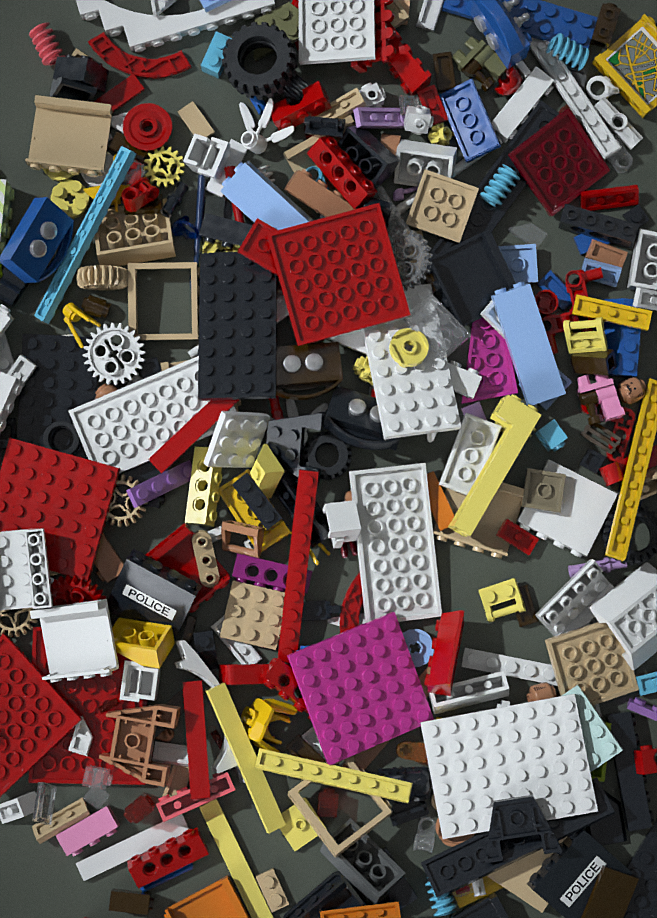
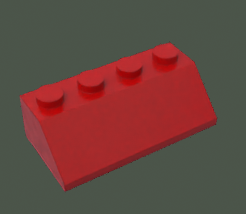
(446, 653)

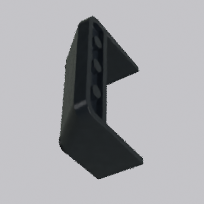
(331, 894)

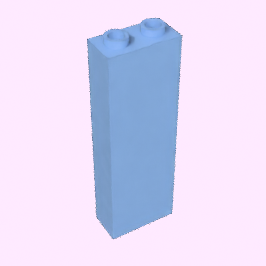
(261, 198)
(528, 343)

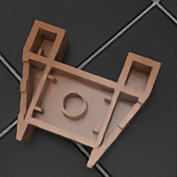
(135, 741)

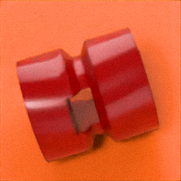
(546, 302)

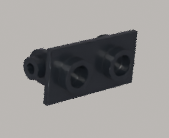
(324, 126)
(408, 811)

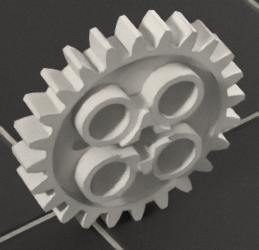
(100, 363)

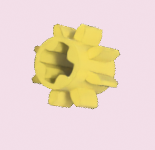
(440, 135)

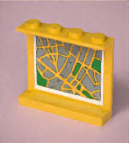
(633, 65)

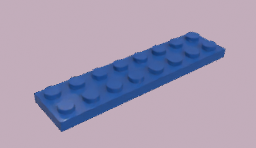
(544, 22)

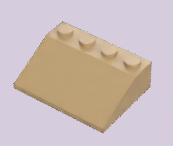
(133, 238)

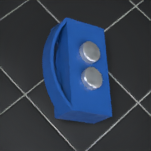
(501, 29)
(36, 241)

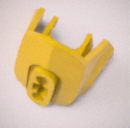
(260, 715)

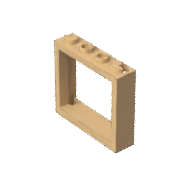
(133, 301)
(321, 831)

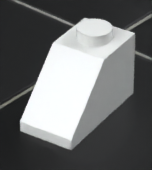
(17, 807)

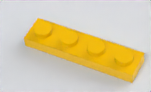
(612, 312)

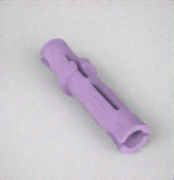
(605, 564)

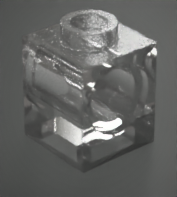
(97, 777)

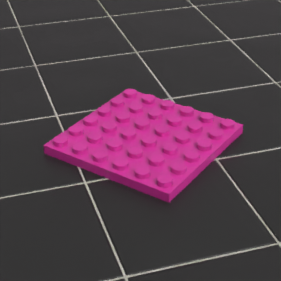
(360, 688)

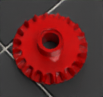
(143, 116)

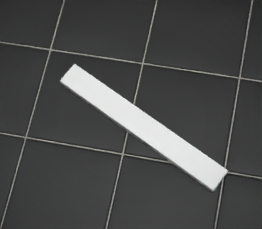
(576, 99)

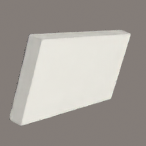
(469, 453)

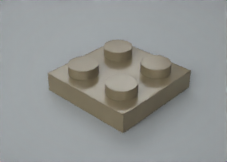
(543, 490)

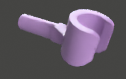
(398, 194)

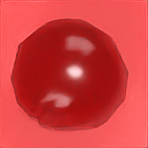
(510, 84)

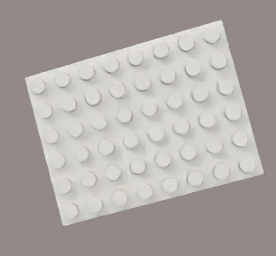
(507, 755)

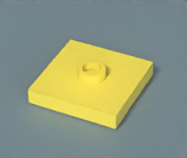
(297, 829)

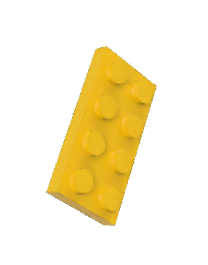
(244, 514)

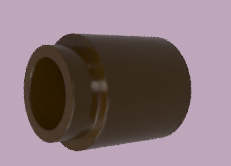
(96, 306)

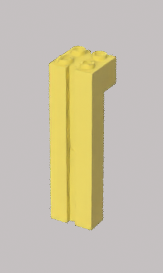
(519, 423)

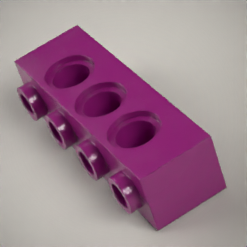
(244, 562)

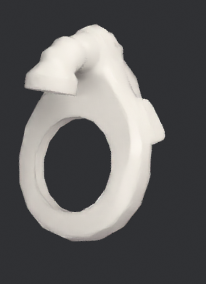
(610, 89)

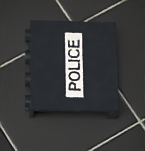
(152, 592)
(570, 875)

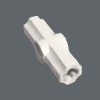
(626, 132)

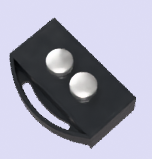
(357, 420)

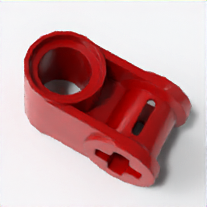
(139, 194)

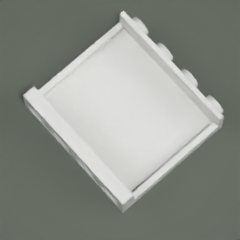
(581, 514)

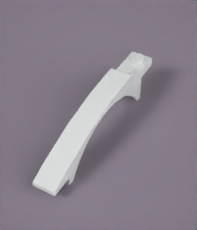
(194, 664)

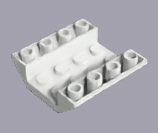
(24, 570)
(571, 604)
(632, 614)

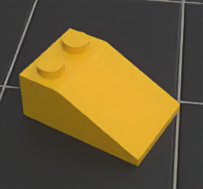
(143, 641)

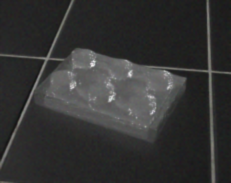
(438, 326)

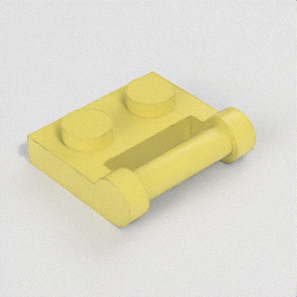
(585, 341)
(500, 593)

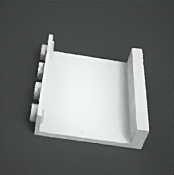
(78, 640)

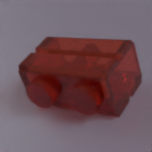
(139, 808)

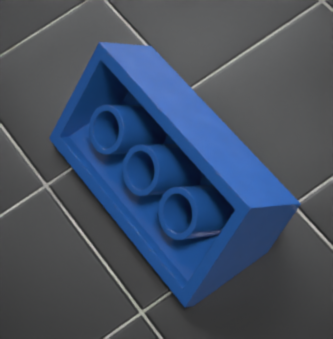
(625, 343)

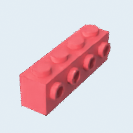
(181, 803)

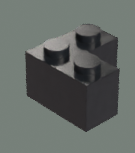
(82, 70)

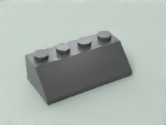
(364, 864)

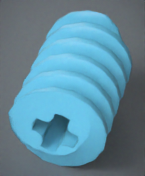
(568, 49)
(499, 185)
(443, 904)

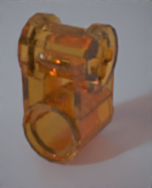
(417, 751)

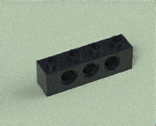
(598, 226)
(286, 492)

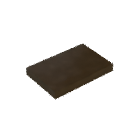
(610, 894)

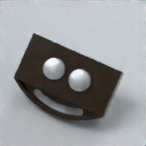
(308, 368)

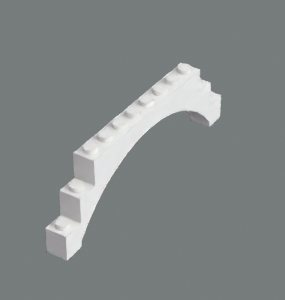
(147, 30)

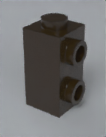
(605, 25)
(594, 362)
(130, 901)

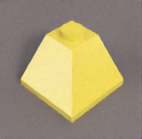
(267, 471)

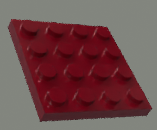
(559, 162)

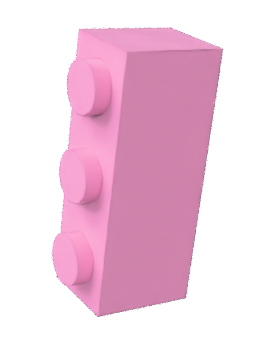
(88, 831)

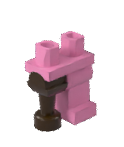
(602, 393)

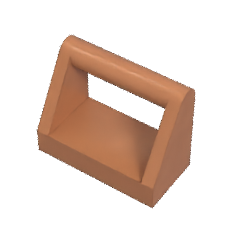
(246, 529)

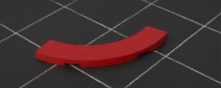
(140, 66)
(351, 606)

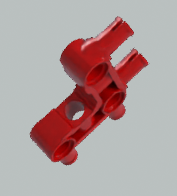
(578, 289)

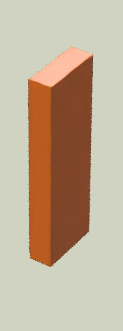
(438, 503)

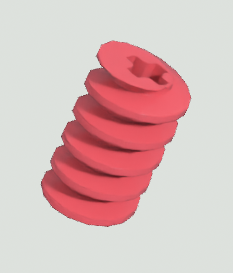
(44, 44)

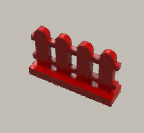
(382, 36)

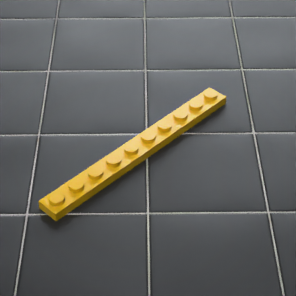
(634, 475)

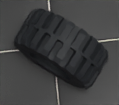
(257, 37)

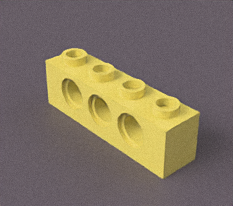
(198, 495)

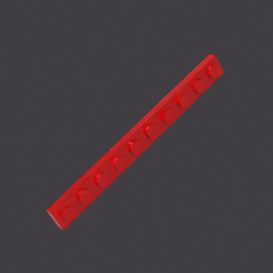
(298, 563)

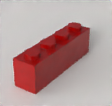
(405, 67)

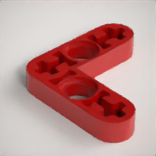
(627, 431)

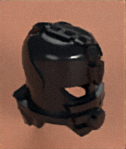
(417, 775)

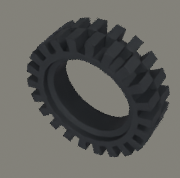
(648, 552)

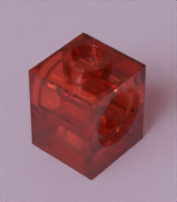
(328, 803)

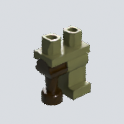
(480, 57)

